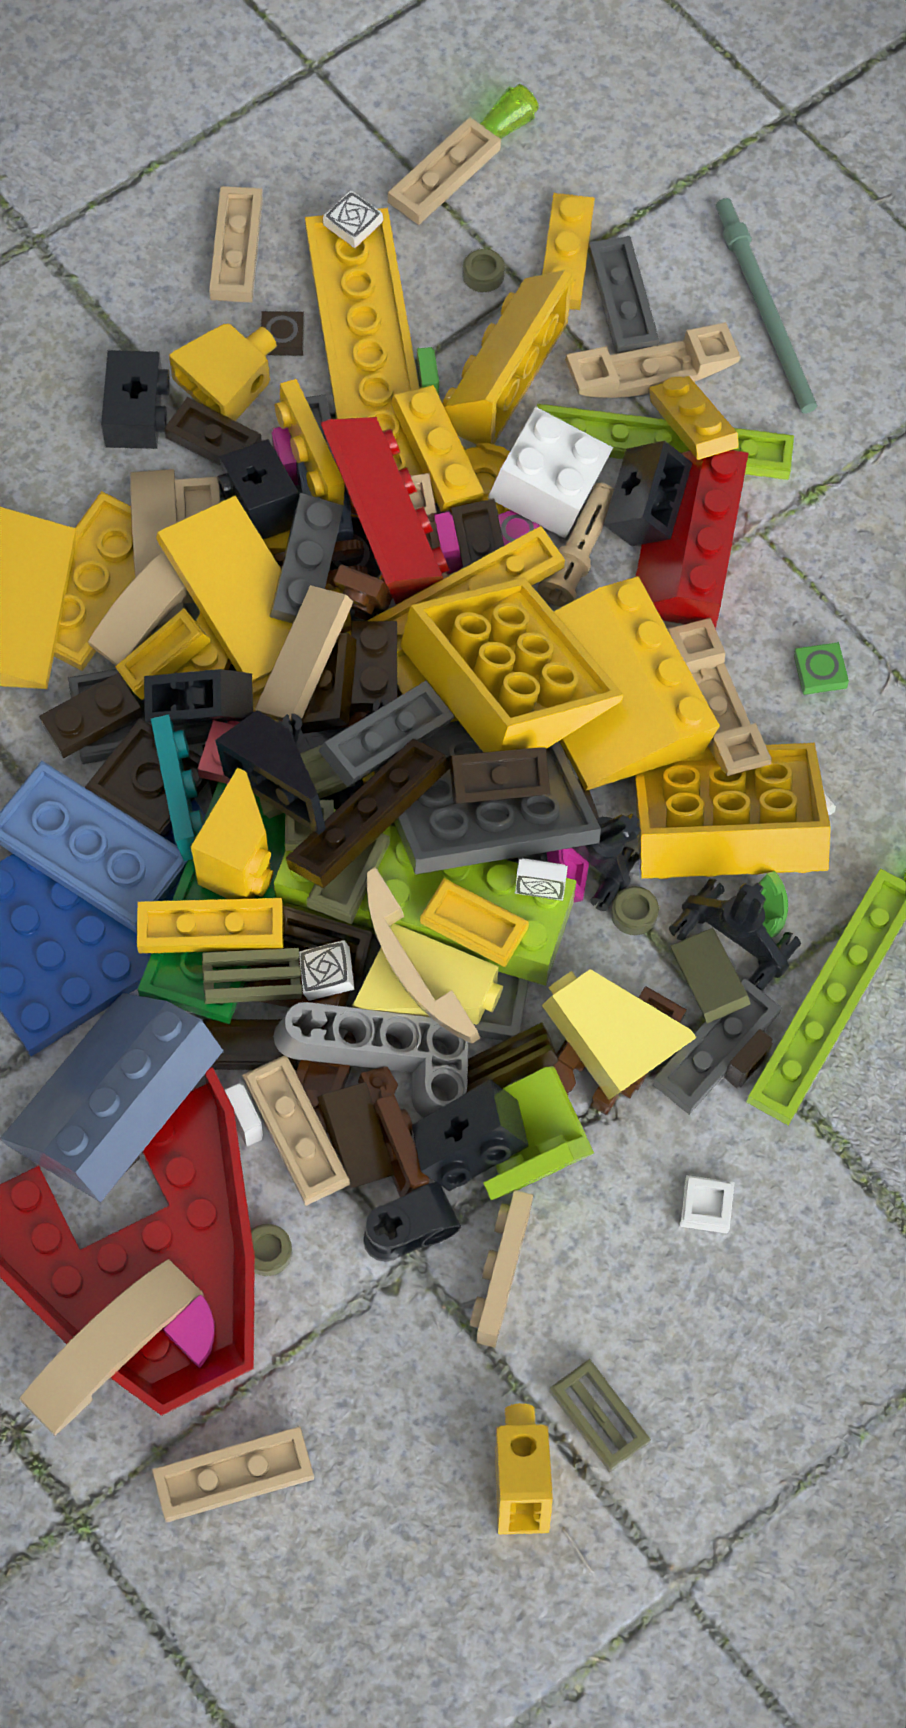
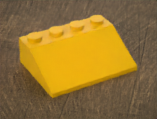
(33, 586)
(506, 666)
(661, 705)
(735, 824)

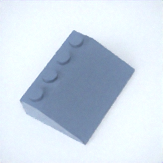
(114, 1092)

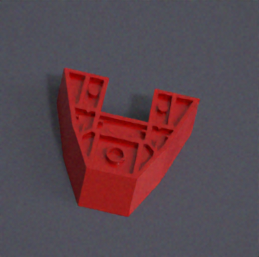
(199, 1231)

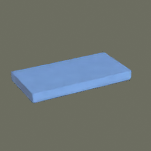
(88, 845)

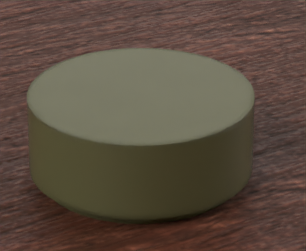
(483, 270)
(634, 910)
(271, 1249)

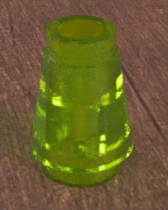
(511, 111)

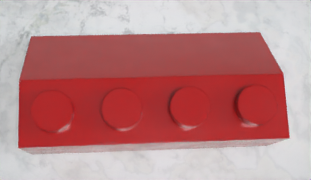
(384, 505)
(690, 569)

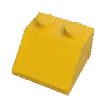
(232, 845)

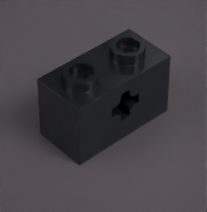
(133, 399)
(261, 487)
(648, 493)
(199, 696)
(469, 1135)

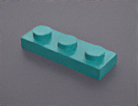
(178, 784)

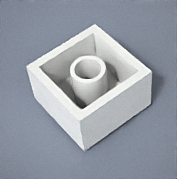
(550, 472)

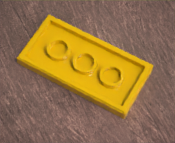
(97, 577)
(231, 582)

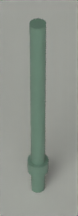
(738, 240)

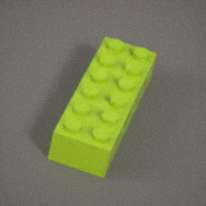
(489, 880)

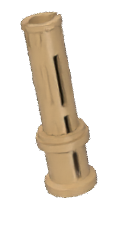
(575, 554)

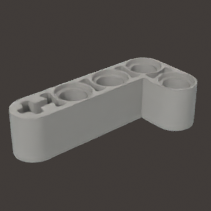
(374, 1051)

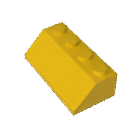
(509, 357)

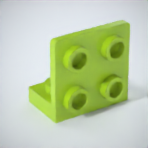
(551, 1132)

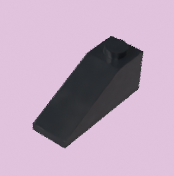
(273, 767)

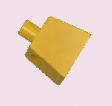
(224, 368)
(523, 1473)

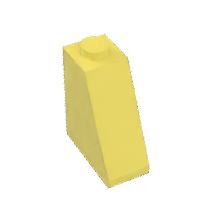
(441, 970)
(612, 1029)

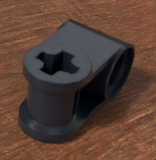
(418, 1218)

